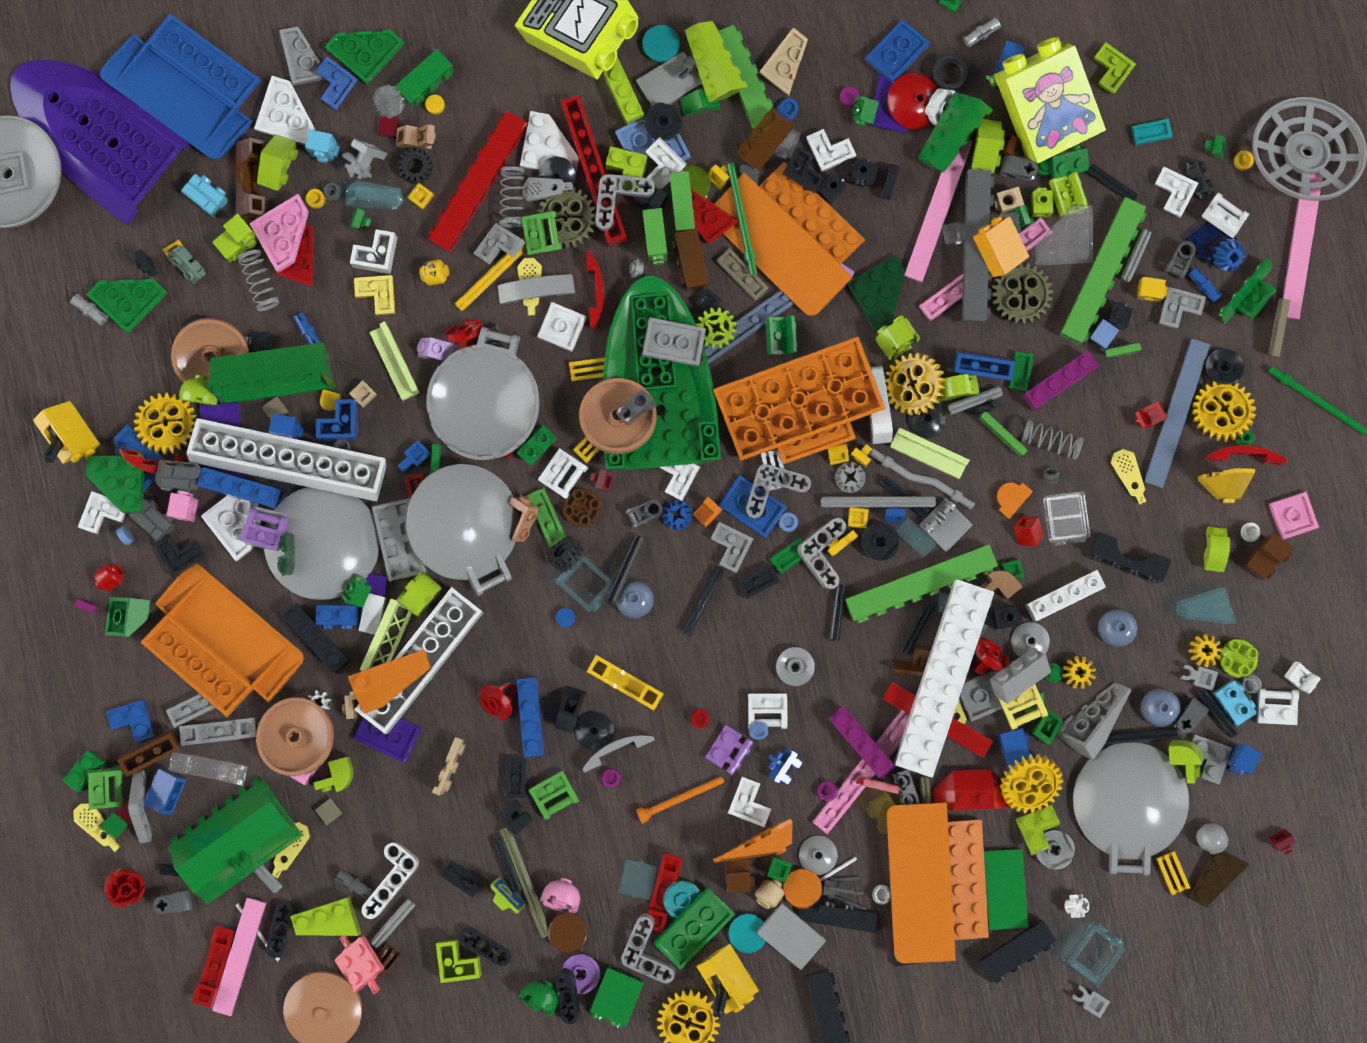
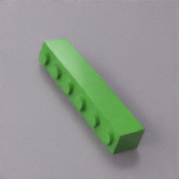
(752, 97)

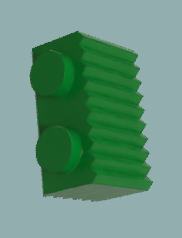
(78, 777)

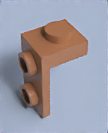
(528, 517)

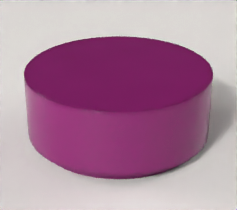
(848, 95)
(611, 778)
(827, 791)

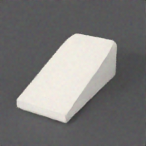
(372, 613)

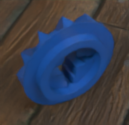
(678, 524)

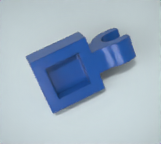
(416, 455)

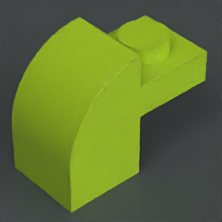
(959, 386)
(1217, 549)
(1189, 754)
(341, 776)

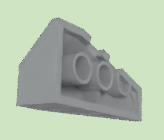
(1091, 727)

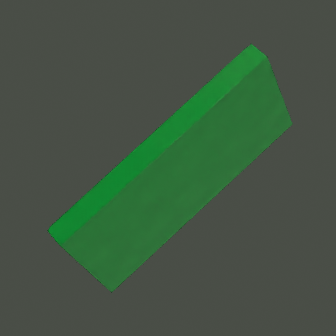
(1005, 889)
(693, 928)

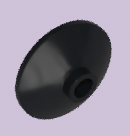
(559, 166)
(1224, 358)
(928, 429)
(604, 727)

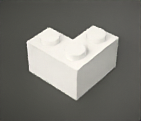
(377, 258)

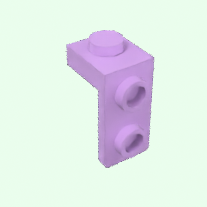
(436, 349)

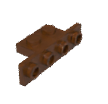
(918, 663)

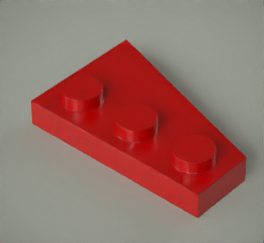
(709, 218)
(302, 269)

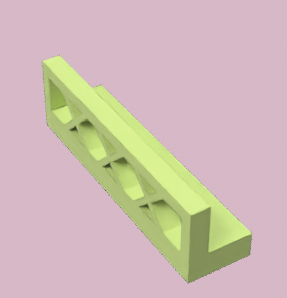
(394, 362)
(929, 453)
(381, 633)

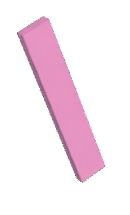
(239, 956)

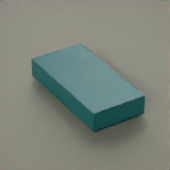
(1151, 132)

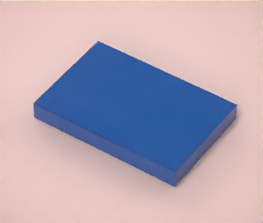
(897, 51)
(736, 503)

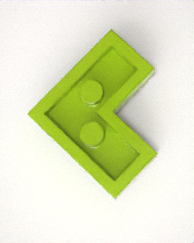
(1118, 67)
(1034, 824)

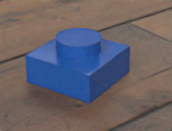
(894, 514)

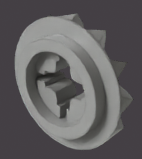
(840, 477)

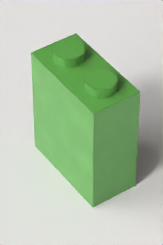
(655, 236)

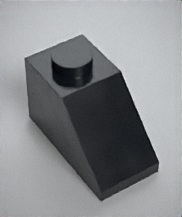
(570, 709)

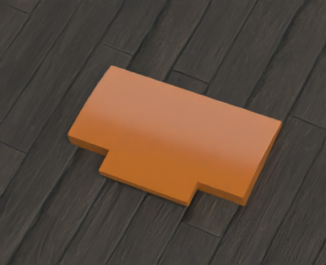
(801, 403)

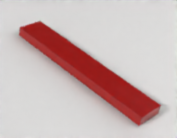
(957, 731)

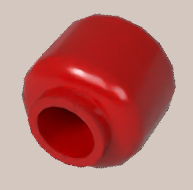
(108, 577)

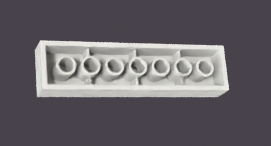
(439, 638)

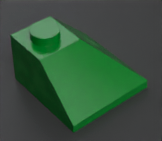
(125, 615)

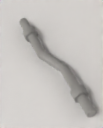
(888, 462)

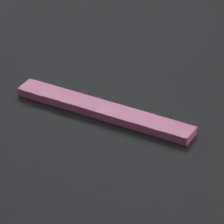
(935, 216)
(1300, 250)
(953, 292)
(849, 789)

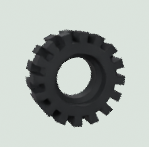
(407, 158)
(565, 554)

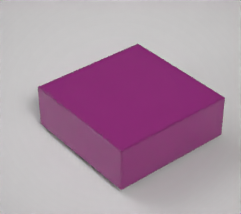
(87, 606)

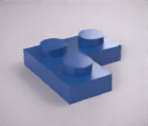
(339, 80)
(136, 716)

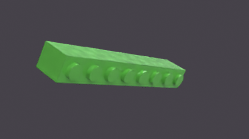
(1102, 271)
(920, 583)

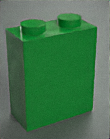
(616, 997)

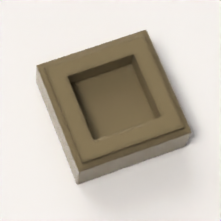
(275, 406)
(329, 811)

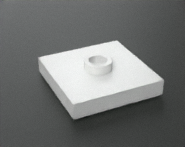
(562, 327)

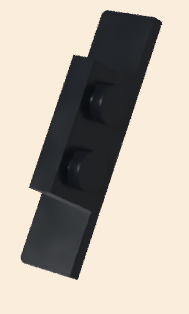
(840, 917)

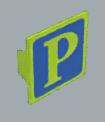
(505, 897)

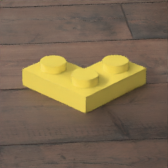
(381, 289)

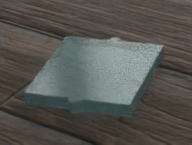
(637, 879)

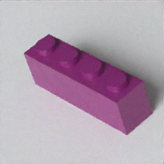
(1060, 381)
(861, 742)

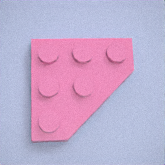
(282, 231)

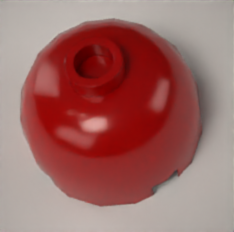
(124, 887)

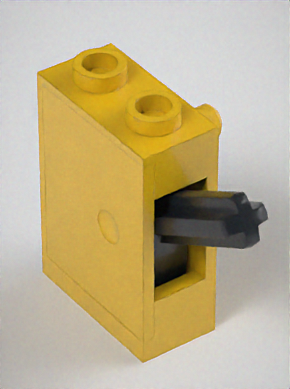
(65, 433)
(727, 981)

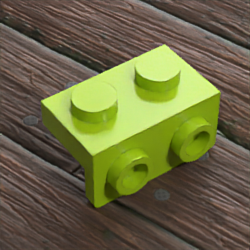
(1067, 192)

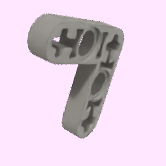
(616, 188)
(766, 483)
(815, 553)
(136, 807)
(641, 957)

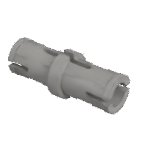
(982, 32)
(89, 309)

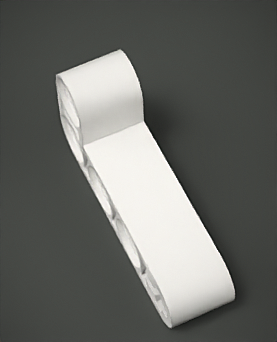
(881, 422)
(387, 883)

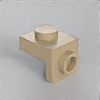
(349, 707)

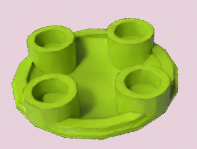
(1238, 658)

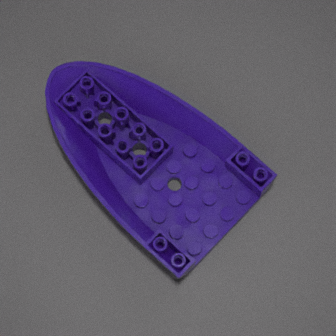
(110, 176)

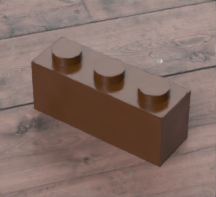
(765, 138)
(691, 260)
(149, 752)

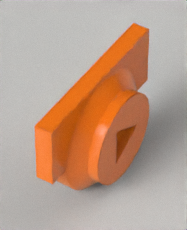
(1011, 497)

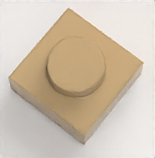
(362, 393)

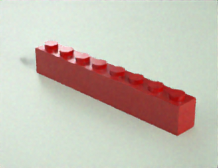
(591, 165)
(478, 181)

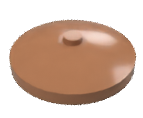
(200, 342)
(602, 424)
(295, 737)
(322, 1009)

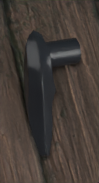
(983, 407)

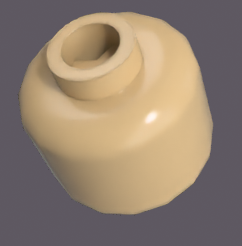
(769, 893)

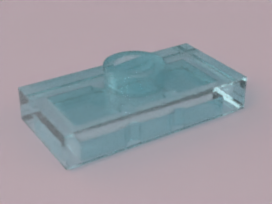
(916, 537)

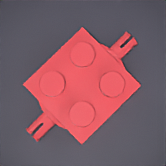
(359, 964)

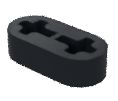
(890, 181)

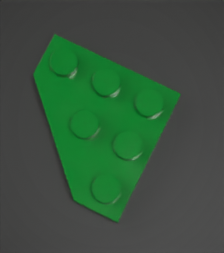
(365, 51)
(127, 300)
(117, 481)

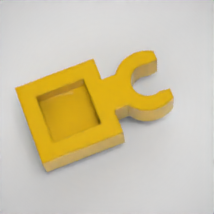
(837, 545)

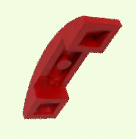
(596, 312)
(1269, 457)
(136, 459)
(667, 875)
(214, 967)

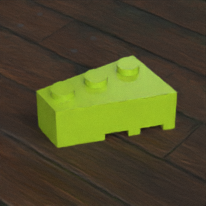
(328, 920)

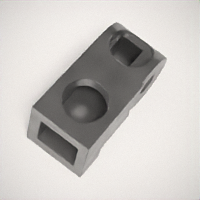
(635, 407)

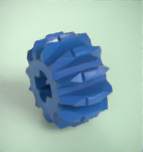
(1229, 255)

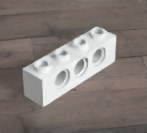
(1065, 596)

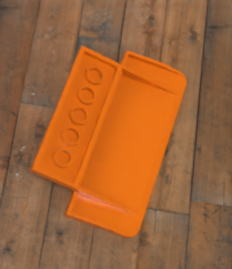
(794, 238)
(219, 643)
(934, 882)

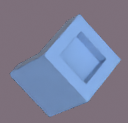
(1104, 334)

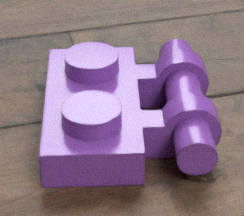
(723, 747)

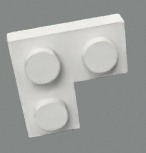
(827, 155)
(667, 163)
(1180, 187)
(681, 480)
(96, 509)
(743, 804)

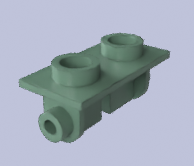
(180, 258)

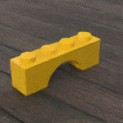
(625, 682)

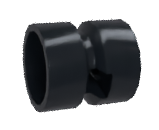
(655, 201)
(518, 823)

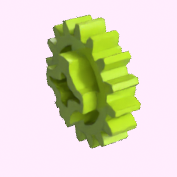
(721, 320)

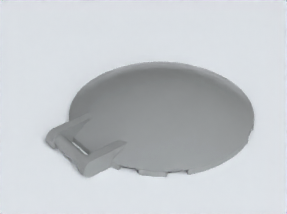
(483, 399)
(463, 524)
(332, 542)
(1130, 803)

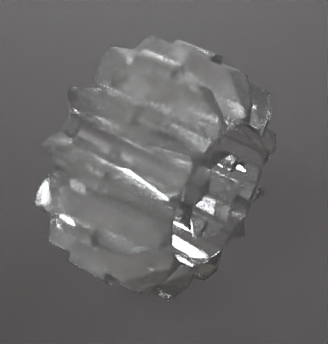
(388, 101)

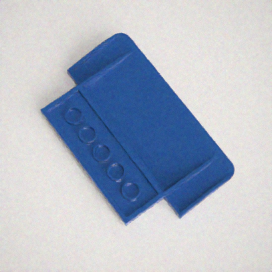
(185, 85)

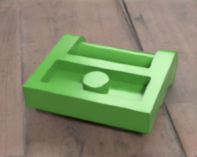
(535, 233)
(99, 788)
(550, 789)

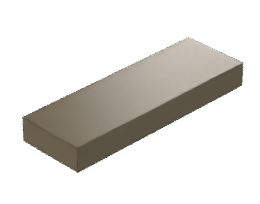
(740, 274)
(1279, 327)

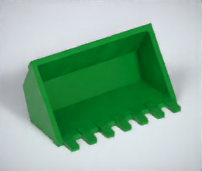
(270, 373)
(233, 841)

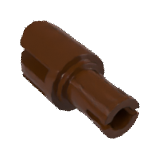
(387, 959)

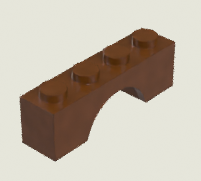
(249, 201)

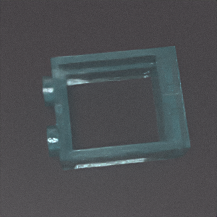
(565, 576)
(1115, 941)

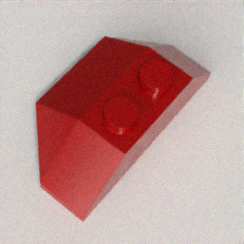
(970, 790)

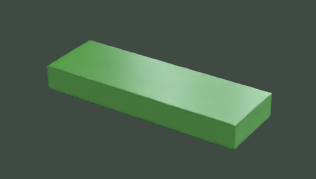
(682, 200)
(1003, 434)
(547, 517)

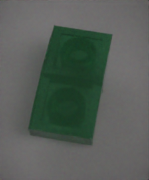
(287, 562)

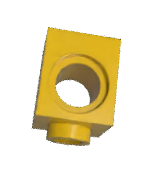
(1151, 289)

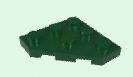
(879, 291)

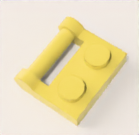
(1024, 700)

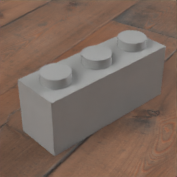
(1020, 675)

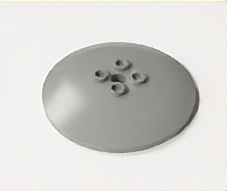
(34, 168)

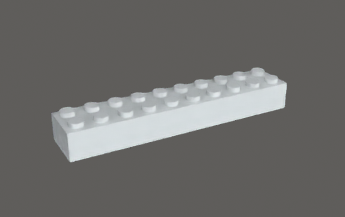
(286, 459)
(943, 678)

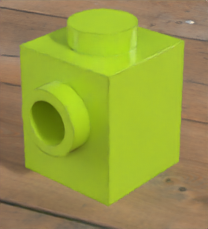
(1042, 203)

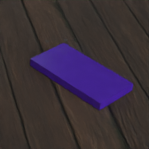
(225, 414)

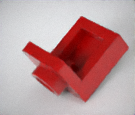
(1150, 415)

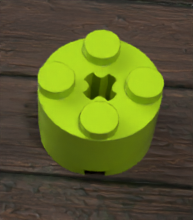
(897, 337)
(419, 594)

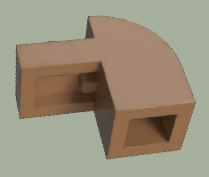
(416, 137)
(1003, 582)

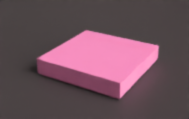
(1293, 515)

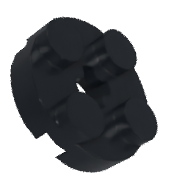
(663, 111)
(890, 541)

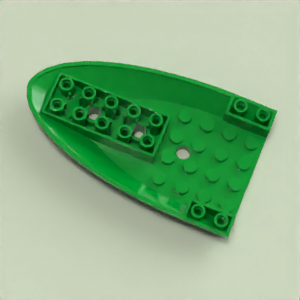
(690, 424)

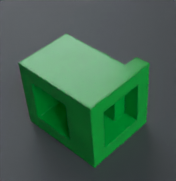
(864, 111)
(357, 591)

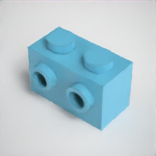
(322, 146)
(1234, 702)

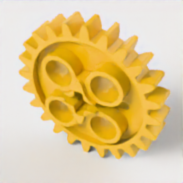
(929, 376)
(162, 407)
(1209, 419)
(1031, 789)
(694, 1004)

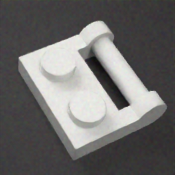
(1221, 218)
(557, 470)
(768, 704)
(1277, 713)

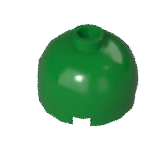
(540, 997)

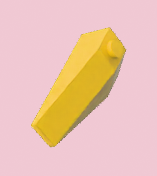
(1227, 484)

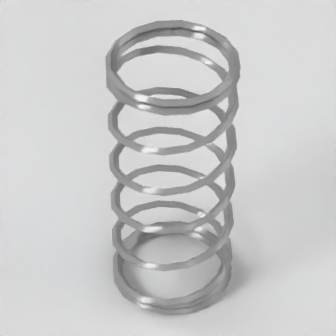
(504, 222)
(262, 303)
(1029, 426)

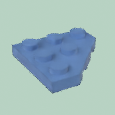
(637, 140)

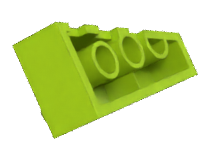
(713, 62)

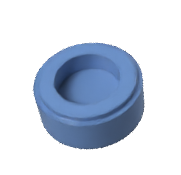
(788, 522)
(125, 535)
(758, 730)

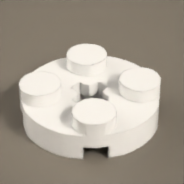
(935, 107)

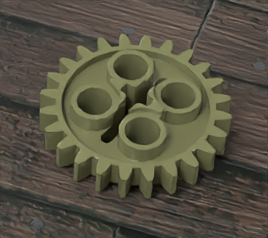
(567, 200)
(1039, 294)

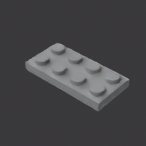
(396, 549)

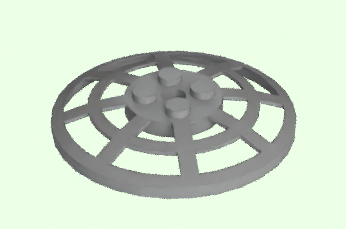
(1313, 142)

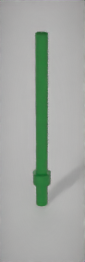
(749, 254)
(1286, 379)

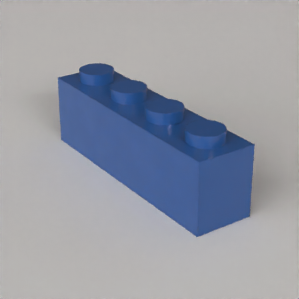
(238, 488)
(530, 717)

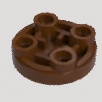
(582, 508)
(567, 932)

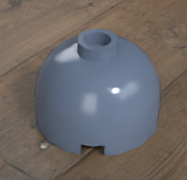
(635, 600)
(1117, 628)
(1160, 707)

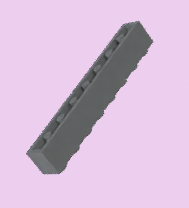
(974, 267)

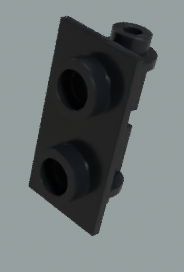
(1198, 171)
(907, 789)
(462, 878)

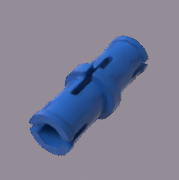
(1204, 284)
(306, 329)

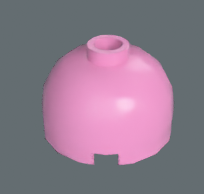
(561, 895)

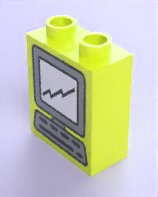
(579, 31)

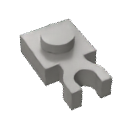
(1202, 677)
(1093, 1002)

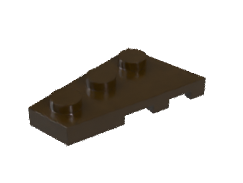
(1215, 877)

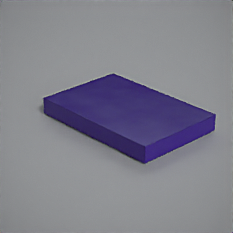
(883, 117)
(396, 743)

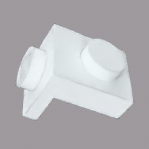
(1302, 678)

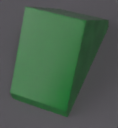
(697, 103)
(1047, 728)

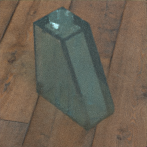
(373, 196)
(1207, 607)

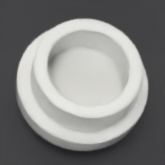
(1250, 532)
(881, 894)

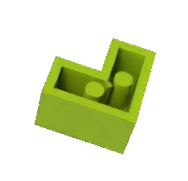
(987, 145)
(275, 161)
(626, 163)
(235, 239)
(452, 966)

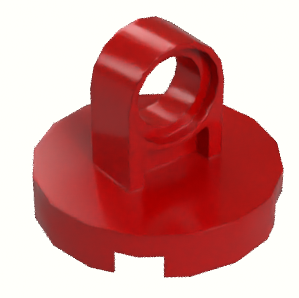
(465, 334)
(989, 656)
(496, 702)

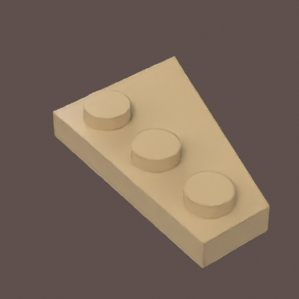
(784, 62)
(456, 749)

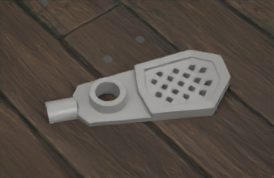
(541, 188)

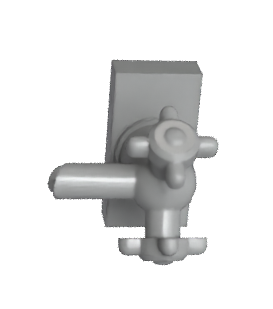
(361, 163)

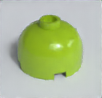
(197, 391)

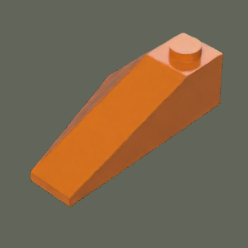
(383, 682)
(765, 843)

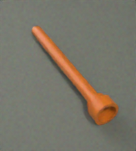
(646, 813)

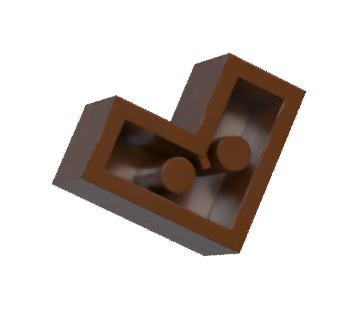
(1267, 555)
(738, 875)

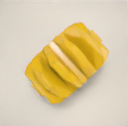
(1202, 655)
(1076, 678)

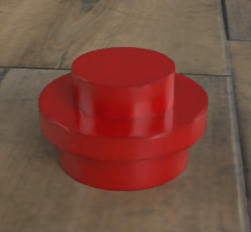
(700, 718)

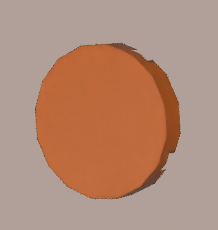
(802, 888)

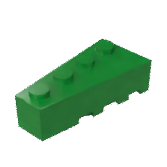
(953, 130)

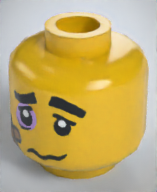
(434, 272)

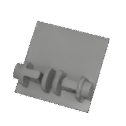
(945, 525)

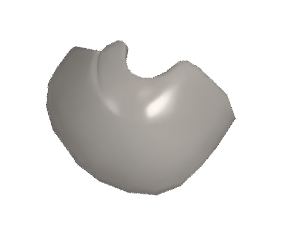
(1212, 838)

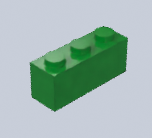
(425, 78)

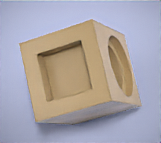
(1013, 194)

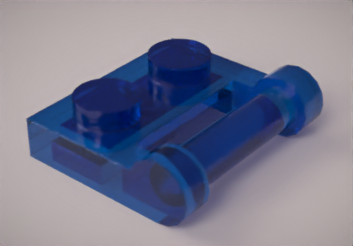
(1203, 237)

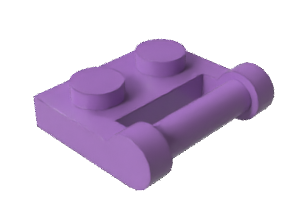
(261, 535)

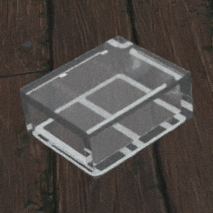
(1066, 518)

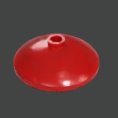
(903, 100)

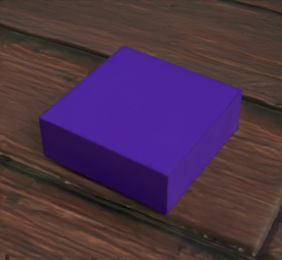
(378, 584)

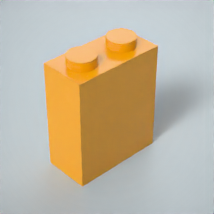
(1000, 246)

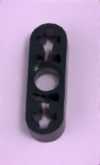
(278, 914)
(475, 934)
(564, 1004)

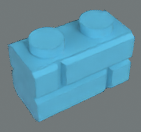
(204, 195)

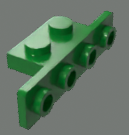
(1251, 296)

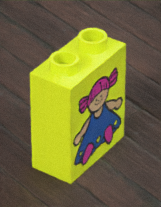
(1049, 100)

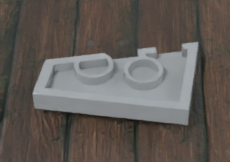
(299, 57)

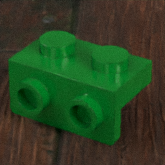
(1069, 161)
(781, 336)
(536, 445)

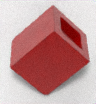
(1028, 531)

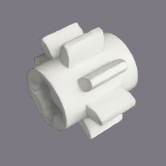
(324, 700)
(1077, 906)

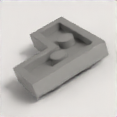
(497, 240)
(1178, 302)
(736, 544)
(1216, 758)

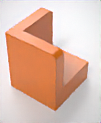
(707, 512)

